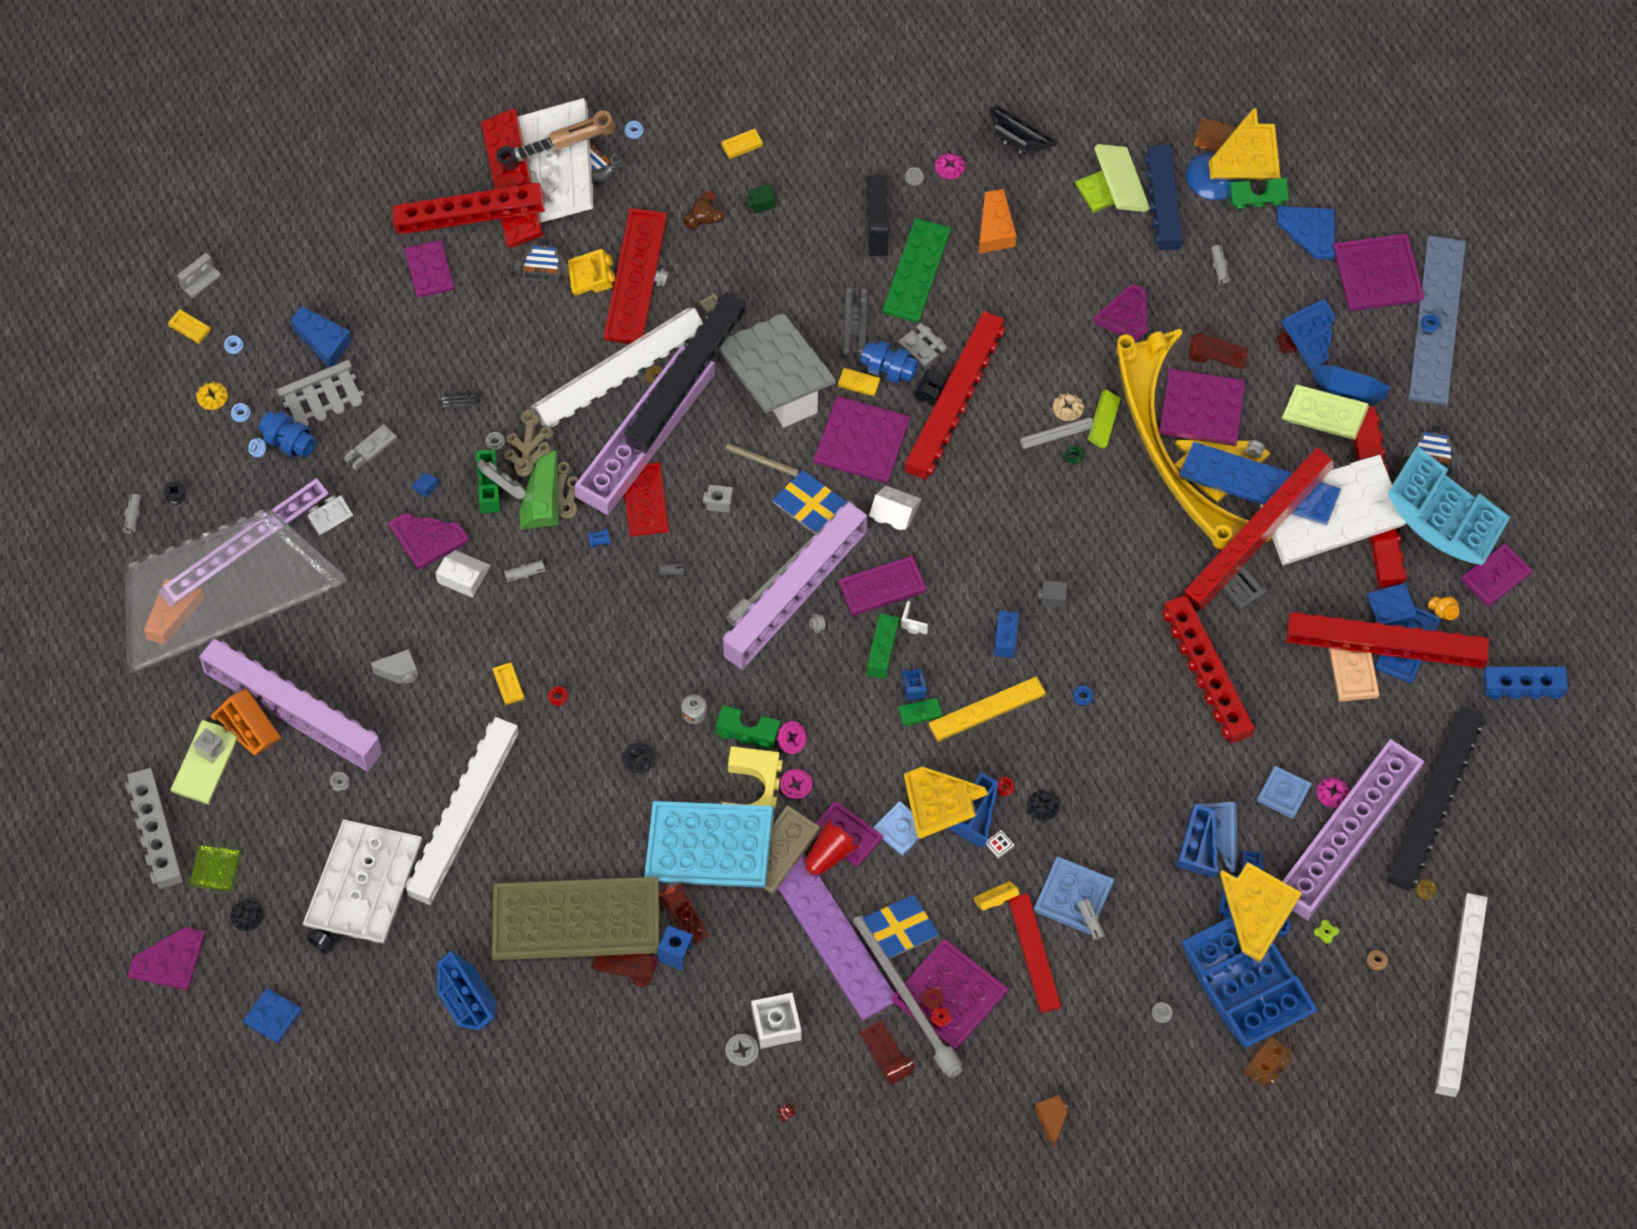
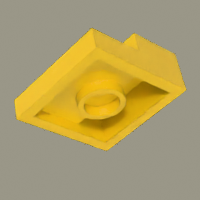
(591, 272)

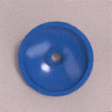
(1199, 179)

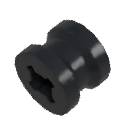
(174, 498)

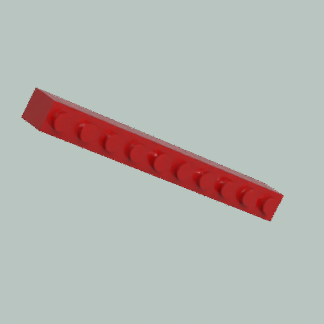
(954, 396)
(1259, 528)
(1385, 545)
(1387, 640)

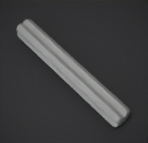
(1055, 433)

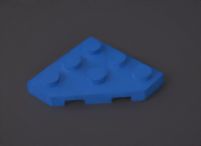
(1309, 228)
(1311, 332)

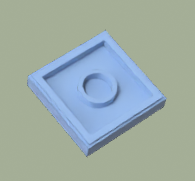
(898, 828)

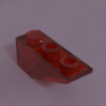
(682, 911)

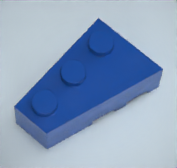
(321, 335)
(977, 828)
(1198, 845)

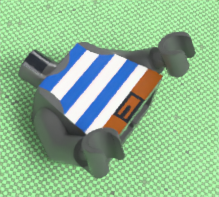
(601, 166)
(541, 263)
(1436, 446)

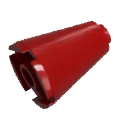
(829, 849)

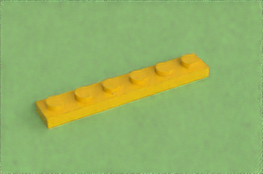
(987, 709)

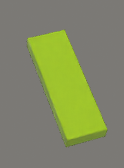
(1104, 419)

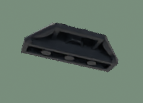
(1018, 132)

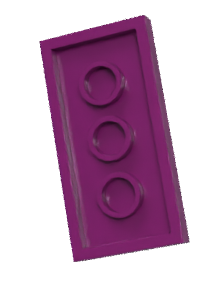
(882, 586)

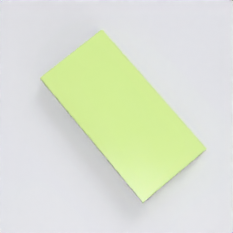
(1121, 178)
(1325, 412)
(199, 777)

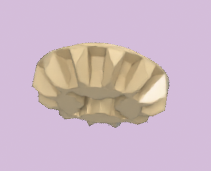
(1065, 413)

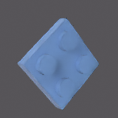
(1284, 792)

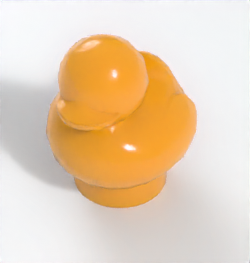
(1444, 607)

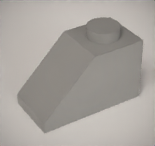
(396, 668)

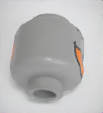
(694, 709)

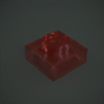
(1286, 343)

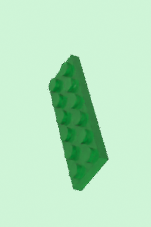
(916, 270)

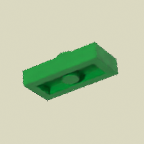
(920, 712)

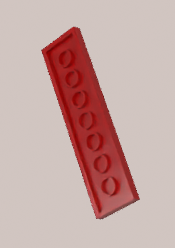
(506, 131)
(635, 276)

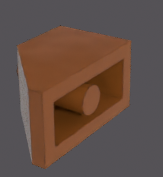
(1052, 1117)

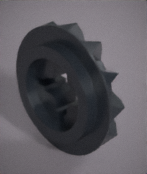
(634, 751)
(1042, 813)
(243, 923)

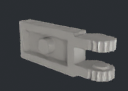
(371, 446)
(502, 480)

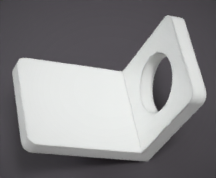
(911, 625)

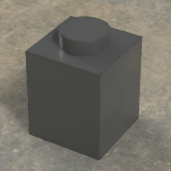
(1053, 594)

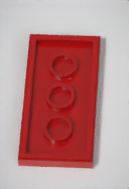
(647, 503)

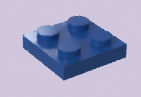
(1392, 605)
(272, 1015)

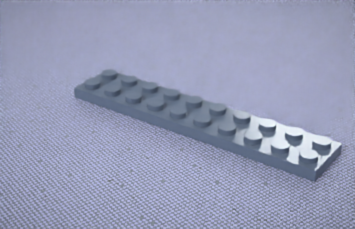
(1441, 297)

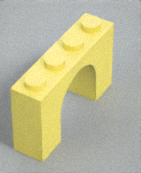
(761, 765)

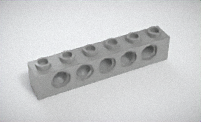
(145, 781)

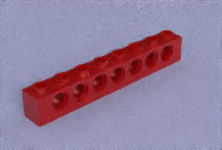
(497, 208)
(1182, 608)

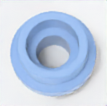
(633, 125)
(233, 340)
(240, 407)
(257, 447)

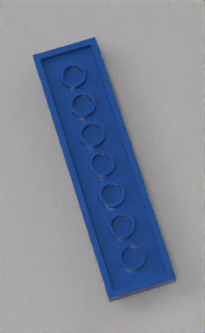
(1253, 481)

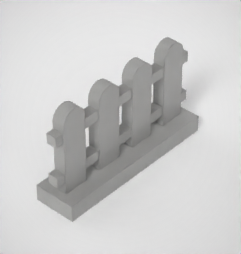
(324, 379)

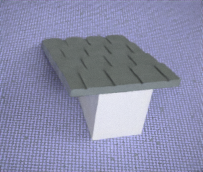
(778, 368)

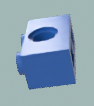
(1006, 634)

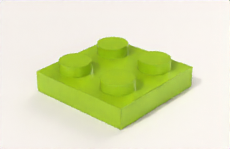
(1095, 191)

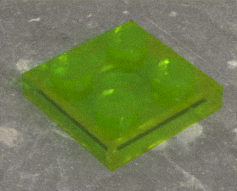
(215, 868)

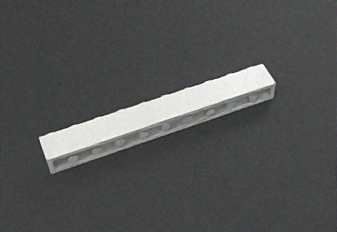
(617, 367)
(462, 811)
(1461, 995)

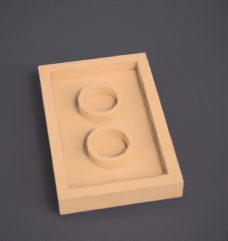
(1353, 675)

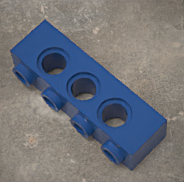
(1554, 676)

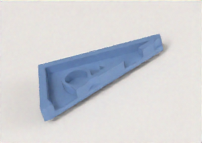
(1226, 831)

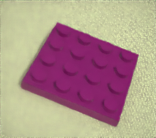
(1378, 272)
(1202, 407)
(862, 439)
(966, 991)

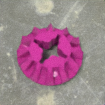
(950, 172)
(799, 738)
(800, 777)
(1324, 794)

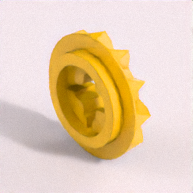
(207, 401)

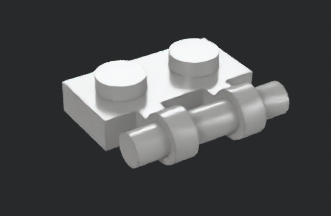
(919, 349)

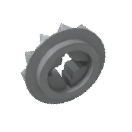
(747, 1042)

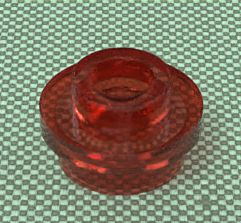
(932, 1004)
(786, 1112)

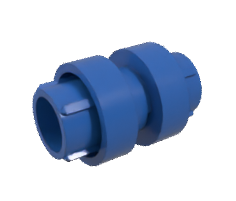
(896, 364)
(281, 430)

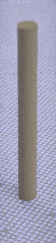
(762, 460)

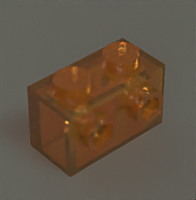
(1212, 134)
(1268, 1062)

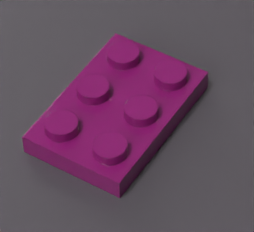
(429, 268)
(1496, 576)
(856, 828)

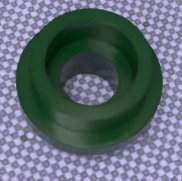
(1074, 450)

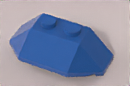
(1350, 384)
(464, 992)

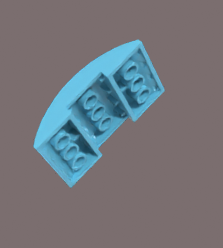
(1445, 511)

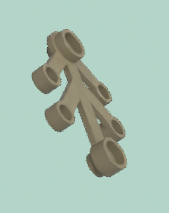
(525, 465)
(569, 501)

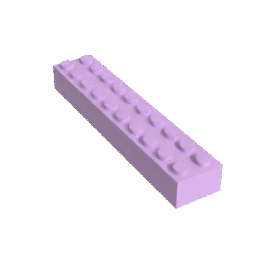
(619, 463)
(794, 585)
(291, 704)
(1352, 826)

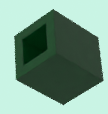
(761, 198)

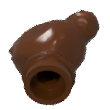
(703, 212)

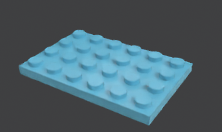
(709, 844)

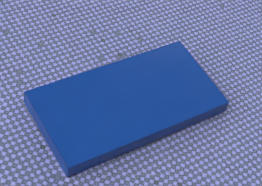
(1405, 668)

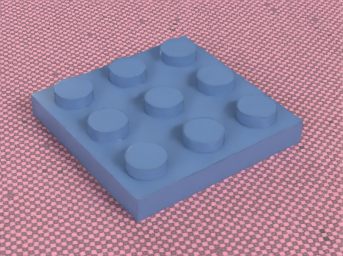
(1068, 886)

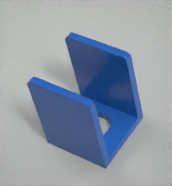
(671, 955)

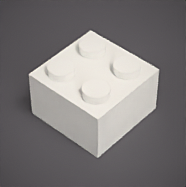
(776, 1020)

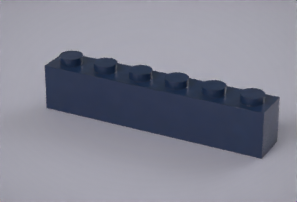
(1164, 197)

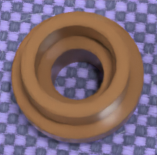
(1377, 965)

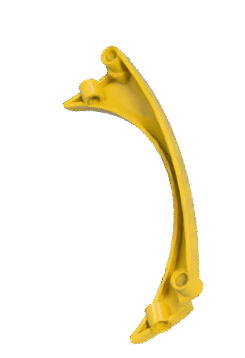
(1139, 373)

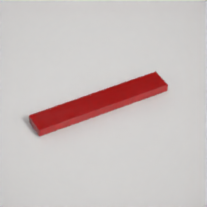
(1034, 953)

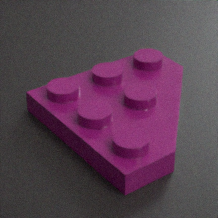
(1126, 313)
(427, 538)
(170, 960)

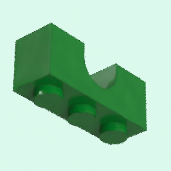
(1241, 194)
(487, 488)
(882, 646)
(762, 734)

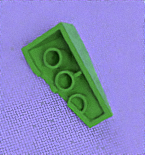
(540, 501)

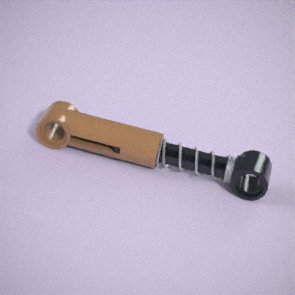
(558, 139)

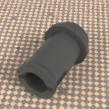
(671, 569)

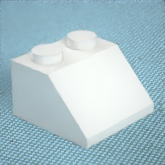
(894, 507)
(462, 573)

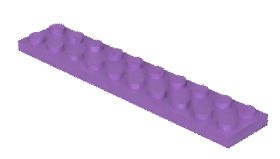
(836, 941)

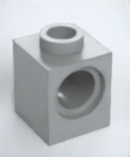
(722, 492)
(209, 746)

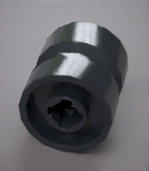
(930, 387)
(319, 937)

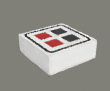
(999, 844)

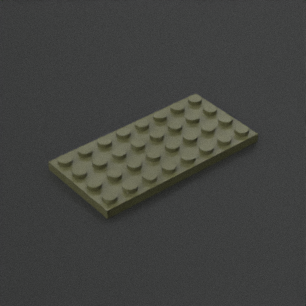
(575, 918)

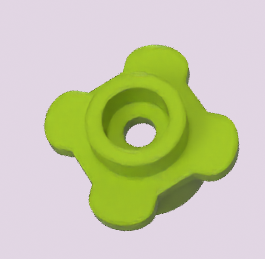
(1326, 937)

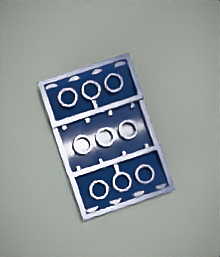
(1248, 994)

